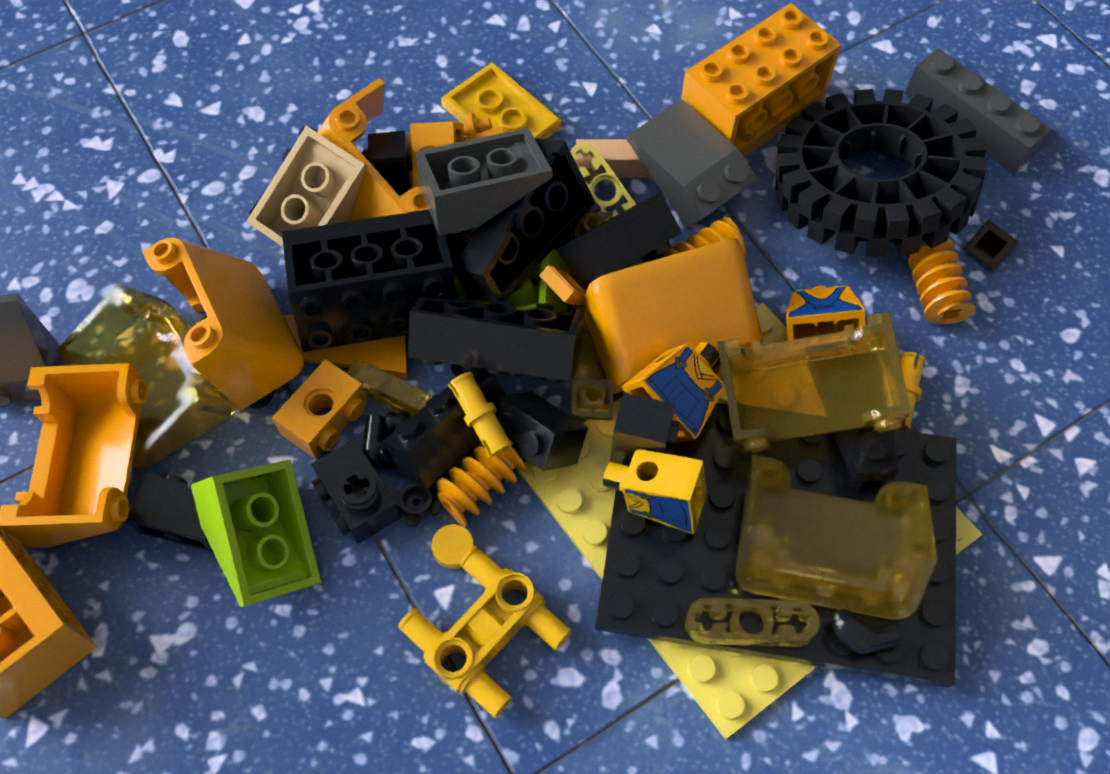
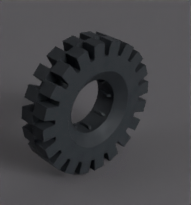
(858, 208)

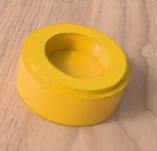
(450, 545)

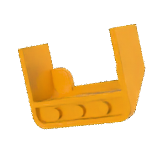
(344, 127)

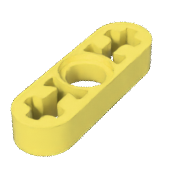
(608, 176)

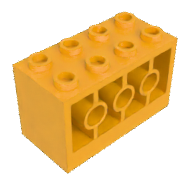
(763, 78)
(36, 629)

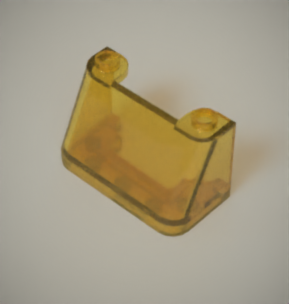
(150, 337)
(814, 385)
(835, 547)

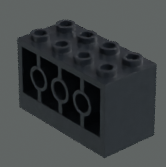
(364, 277)

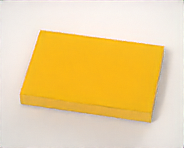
(503, 101)

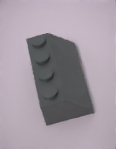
(1008, 129)

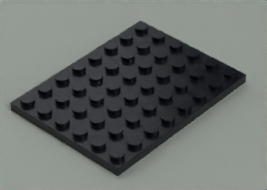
(661, 571)

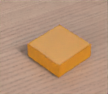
(563, 285)

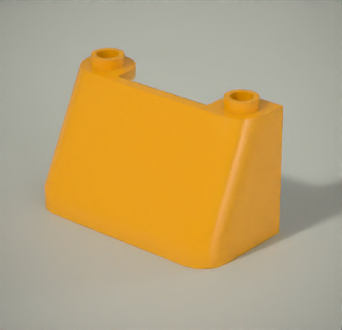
(670, 304)
(245, 338)
(81, 454)

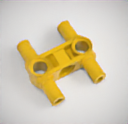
(484, 630)

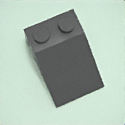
(690, 161)
(479, 178)
(22, 346)

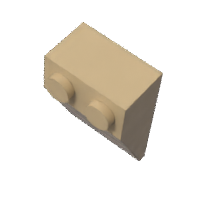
(310, 188)

